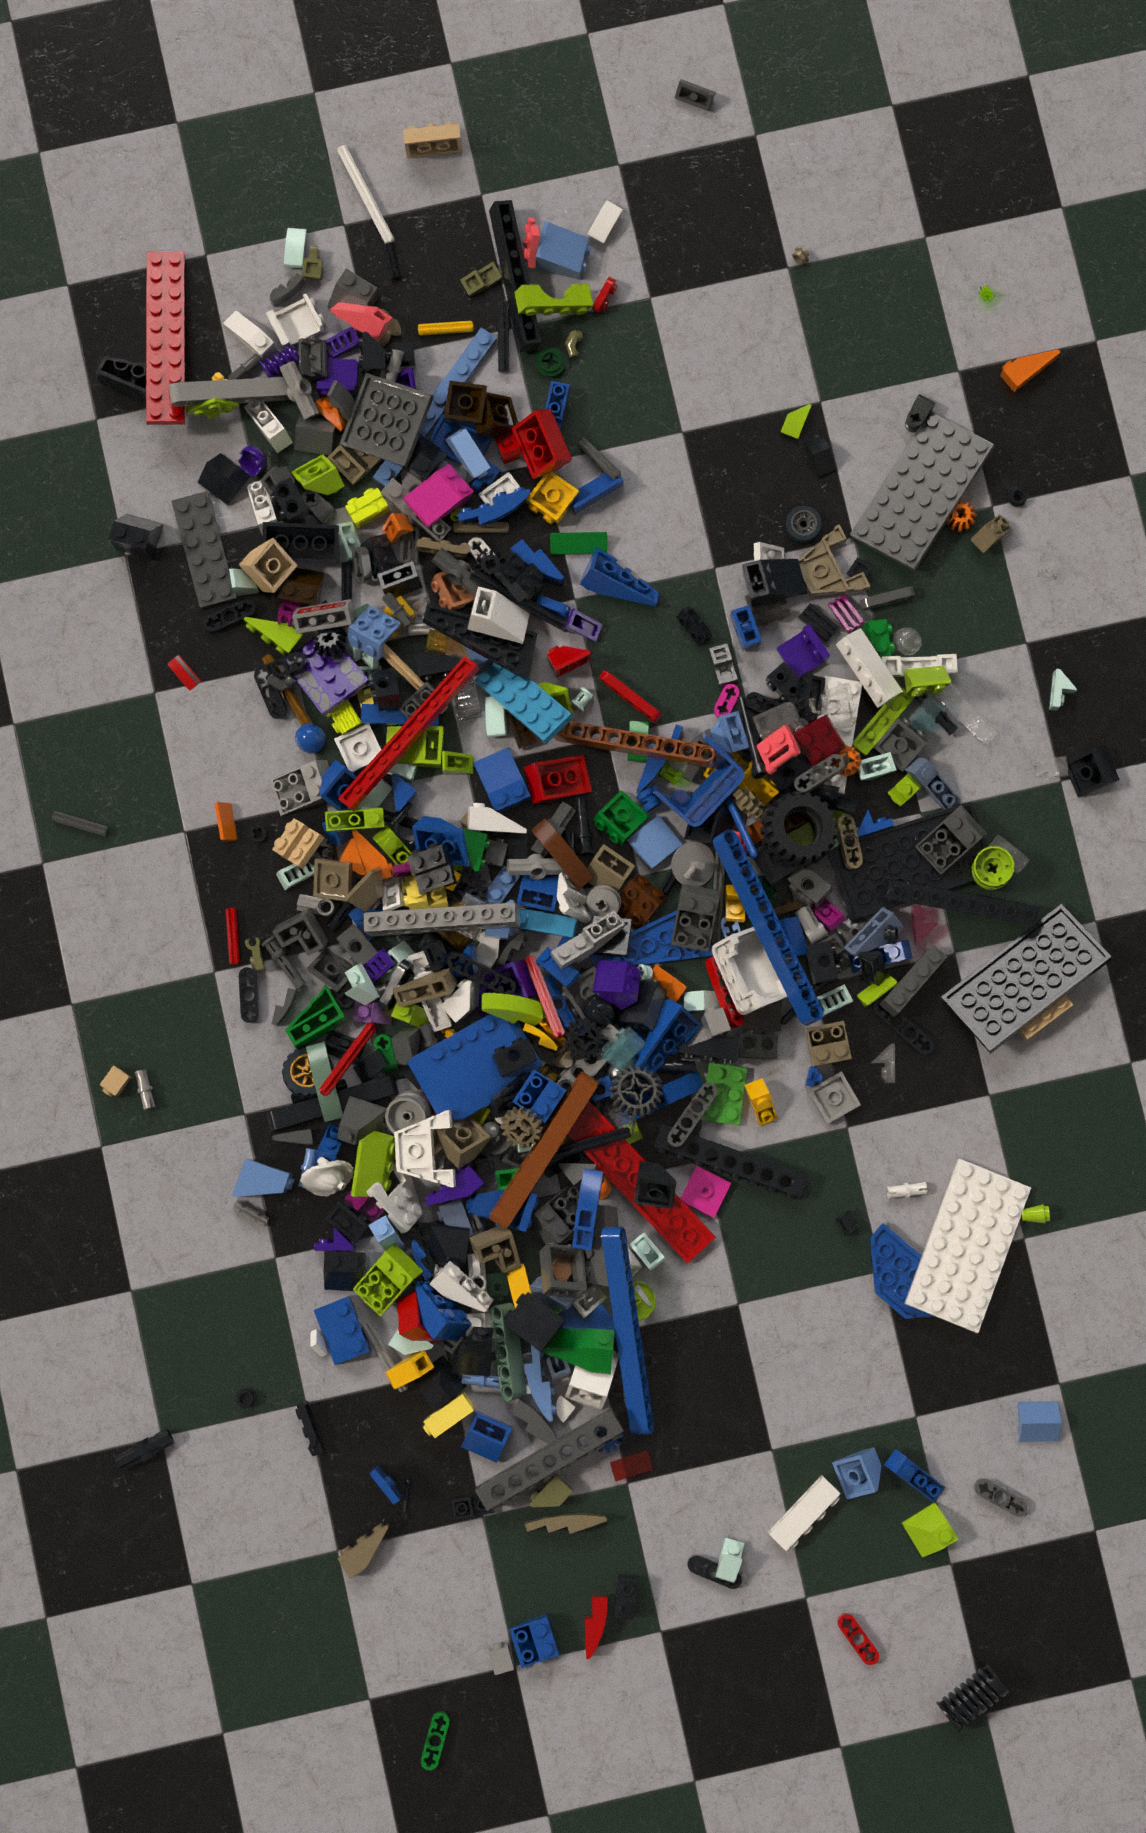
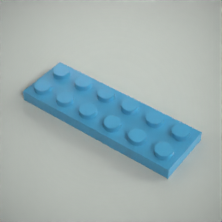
(525, 701)

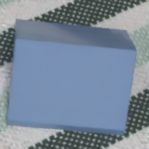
(1039, 1421)

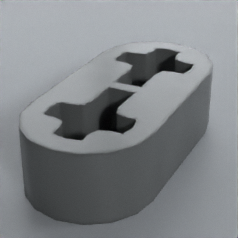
(362, 565)

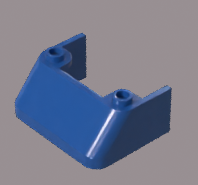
(710, 793)

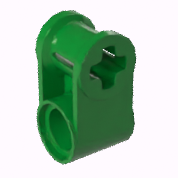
(388, 1052)

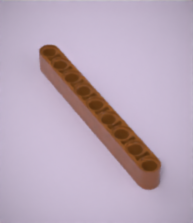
(640, 748)
(543, 1150)

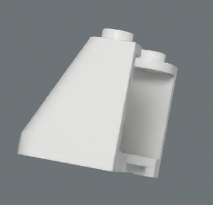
(747, 971)

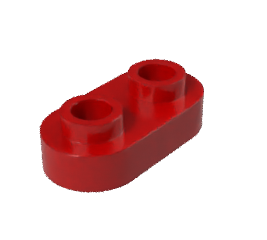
(601, 301)

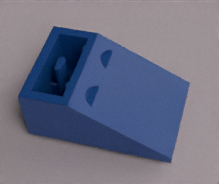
(439, 1314)

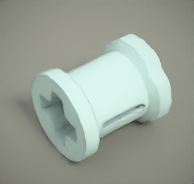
(582, 699)

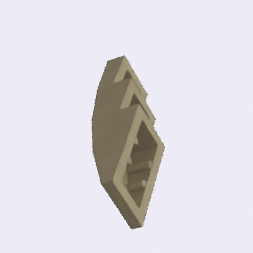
(574, 1521)

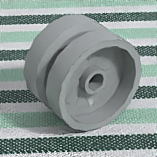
(407, 1110)

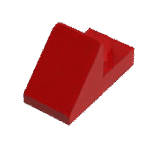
(508, 448)

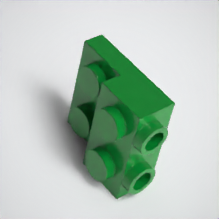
(878, 635)
(620, 818)

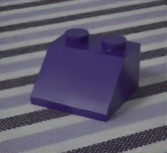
(617, 982)

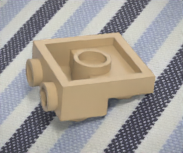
(297, 843)

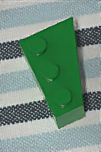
(316, 1020)

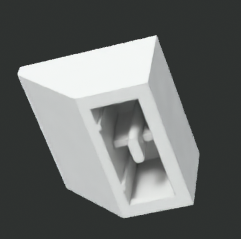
(462, 1001)

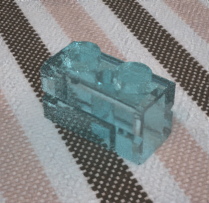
(622, 1048)

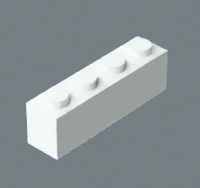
(869, 667)
(804, 1512)

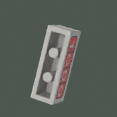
(323, 616)

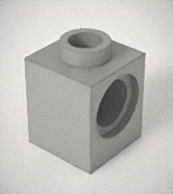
(501, 1658)

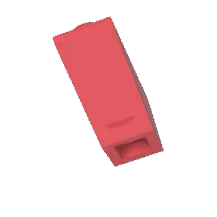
(363, 318)

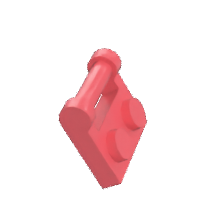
(776, 744)

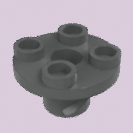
(497, 1144)

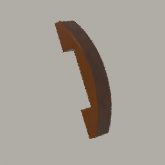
(562, 853)

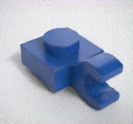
(488, 479)
(813, 1077)

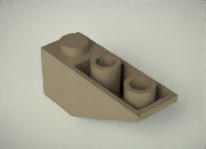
(357, 1558)

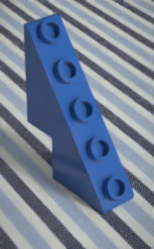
(674, 1091)
(597, 1319)

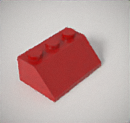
(541, 443)

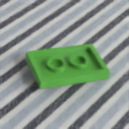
(730, 1086)

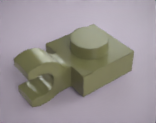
(312, 266)
(257, 959)

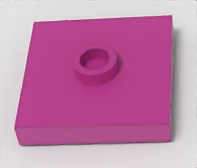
(705, 1191)

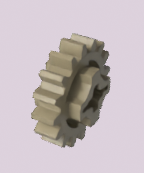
(748, 803)
(521, 1127)

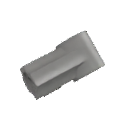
(315, 904)
(813, 930)

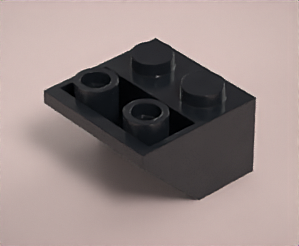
(373, 357)

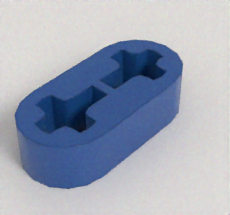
(554, 606)

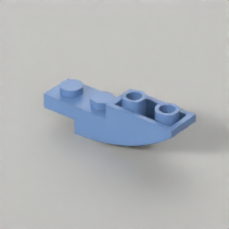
(540, 1390)

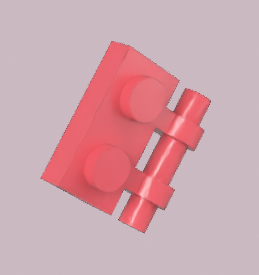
(531, 242)

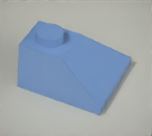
(859, 1473)

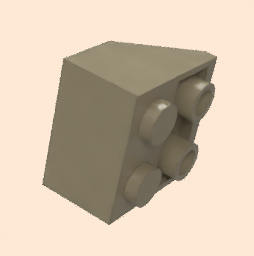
(609, 869)
(828, 1044)

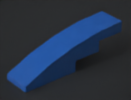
(393, 717)
(654, 766)

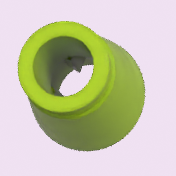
(1036, 1214)

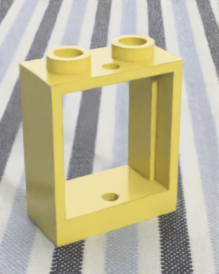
(448, 1415)

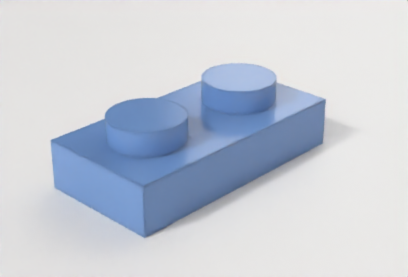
(501, 886)

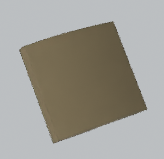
(352, 463)

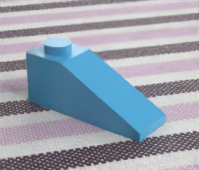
(547, 923)

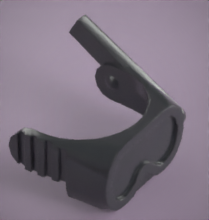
(395, 826)

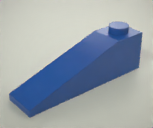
(610, 579)
(671, 1030)

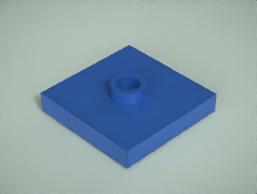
(386, 1484)

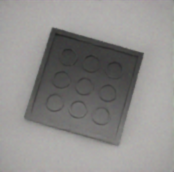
(386, 420)

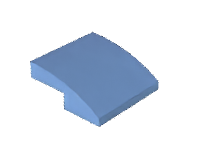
(654, 842)

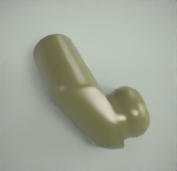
(571, 341)

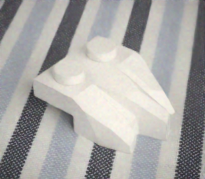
(572, 899)

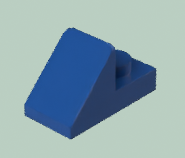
(867, 826)

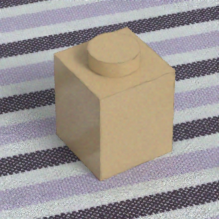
(115, 1081)

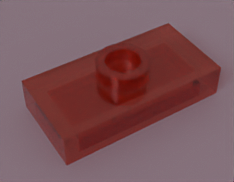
(631, 1465)

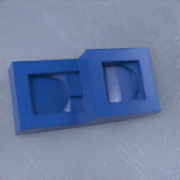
(419, 1254)

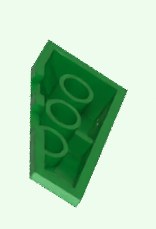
(584, 1348)

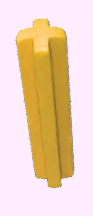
(445, 328)

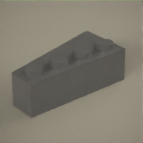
(594, 1259)

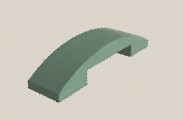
(320, 1070)

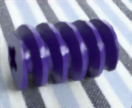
(273, 367)

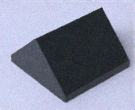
(223, 478)

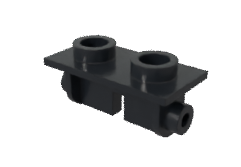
(698, 632)

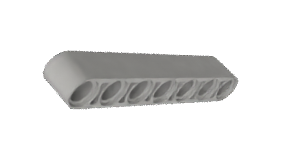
(232, 390)

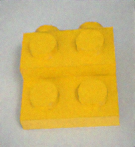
(552, 497)

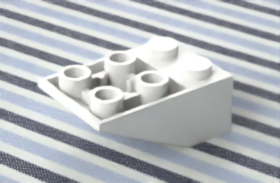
(498, 616)

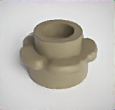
(800, 255)

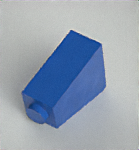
(483, 1203)

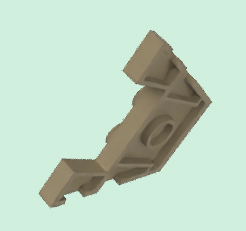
(822, 572)

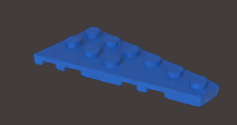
(653, 945)

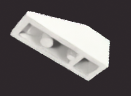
(250, 335)
(486, 819)

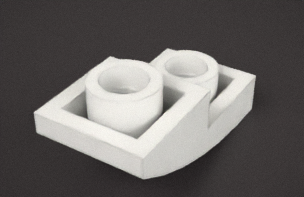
(605, 221)

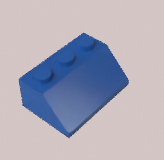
(342, 1330)

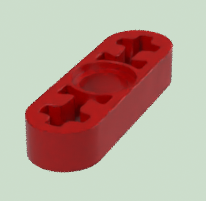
(870, 1647)

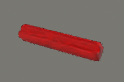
(232, 933)

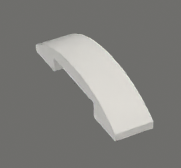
(898, 664)

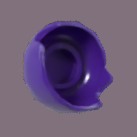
(252, 460)

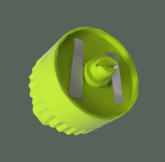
(644, 1299)

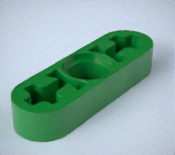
(444, 1727)

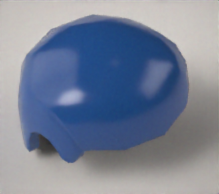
(310, 738)

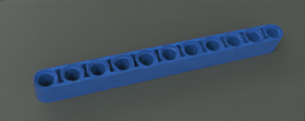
(768, 927)
(627, 1330)

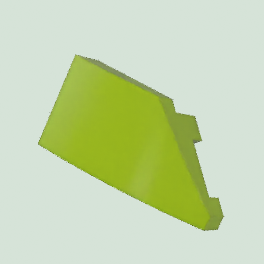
(795, 421)

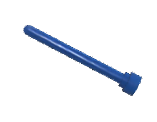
(741, 827)

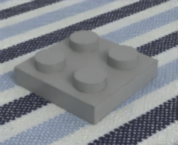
(834, 1097)

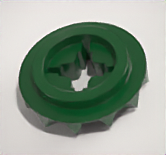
(557, 357)

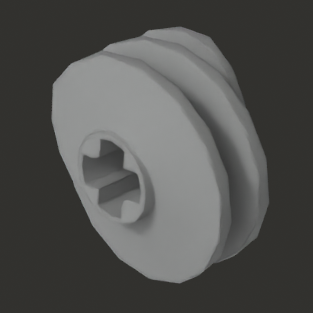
(604, 893)

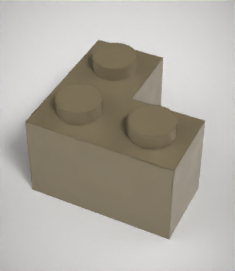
(497, 1245)

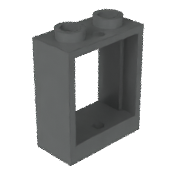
(563, 1288)

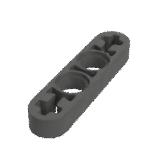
(692, 1115)

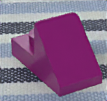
(828, 915)
(366, 1206)

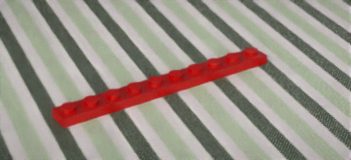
(409, 733)

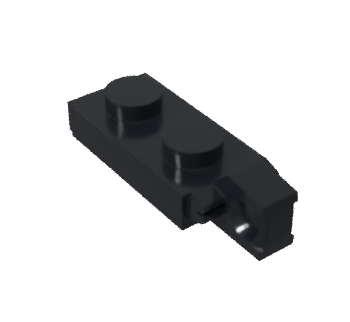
(310, 1428)

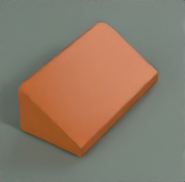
(225, 821)
(671, 984)

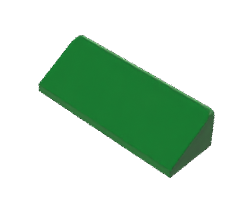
(577, 542)

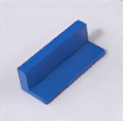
(595, 491)

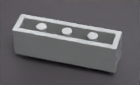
(715, 1022)

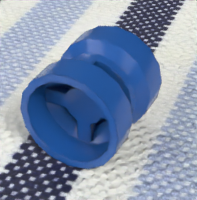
(648, 799)

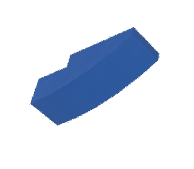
(540, 560)

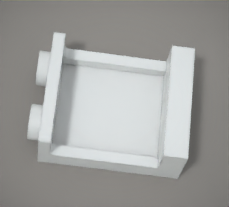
(296, 322)

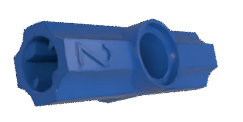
(564, 1013)

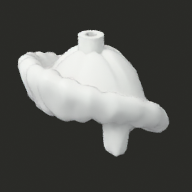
(327, 1177)

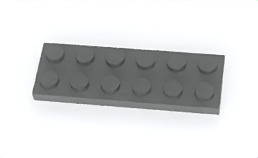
(204, 549)

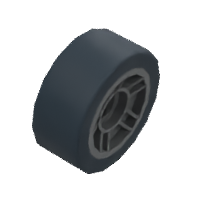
(796, 517)

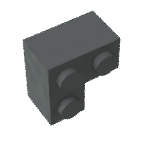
(302, 928)

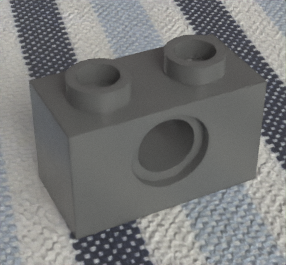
(814, 896)
(354, 935)

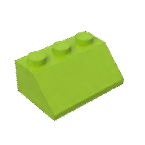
(373, 1163)

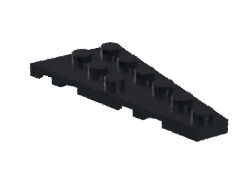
(505, 653)

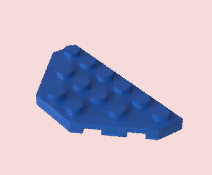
(894, 1270)

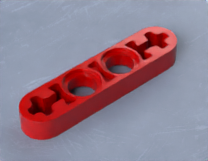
(630, 696)
(721, 993)

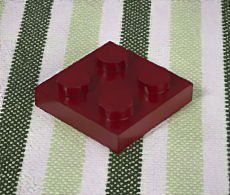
(819, 740)

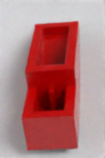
(595, 1623)

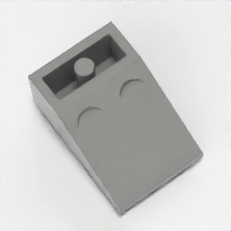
(299, 787)

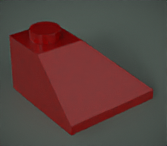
(567, 659)

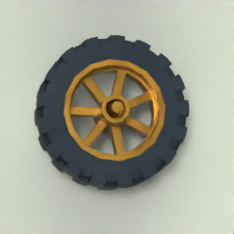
(289, 1077)

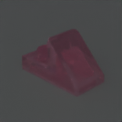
(920, 930)

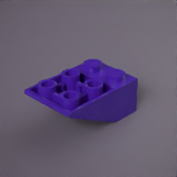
(466, 1184)

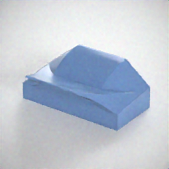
(730, 733)

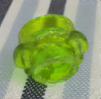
(986, 293)

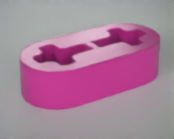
(722, 699)

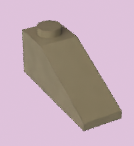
(426, 988)

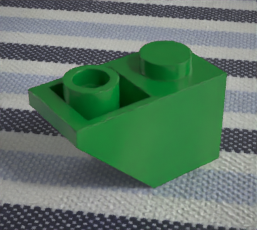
(476, 844)

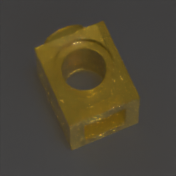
(437, 642)

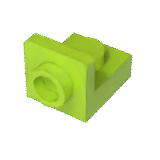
(904, 789)

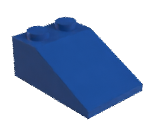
(502, 780)
(436, 830)

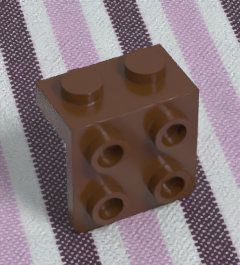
(640, 900)

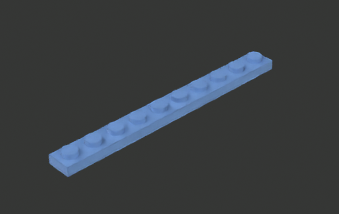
(459, 372)

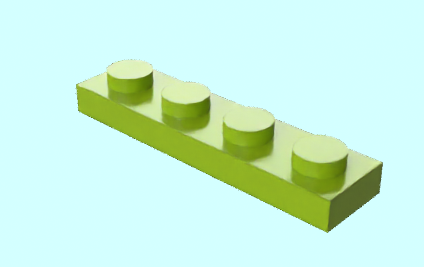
(881, 723)

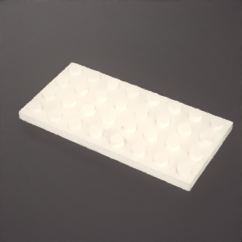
(967, 1246)

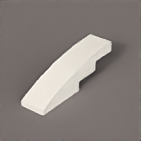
(436, 1014)

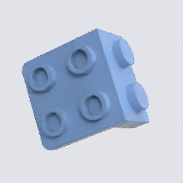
(372, 631)

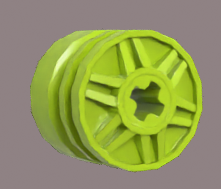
(997, 858)

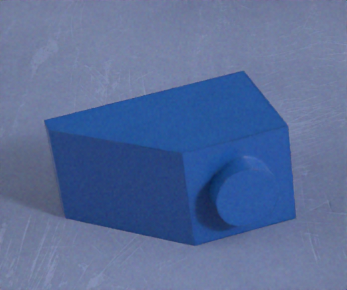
(565, 976)

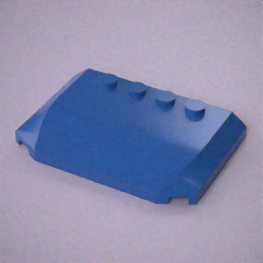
(460, 1069)

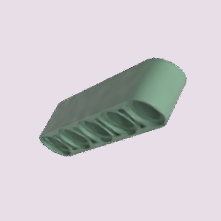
(508, 1355)

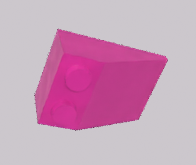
(439, 495)

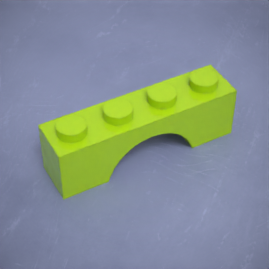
(534, 300)

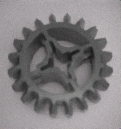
(634, 1075)

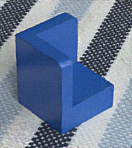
(338, 837)

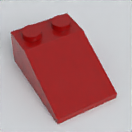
(557, 779)

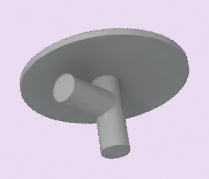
(693, 864)

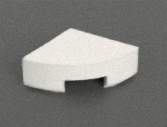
(317, 1343)
(564, 1408)

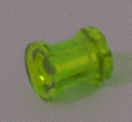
(663, 773)

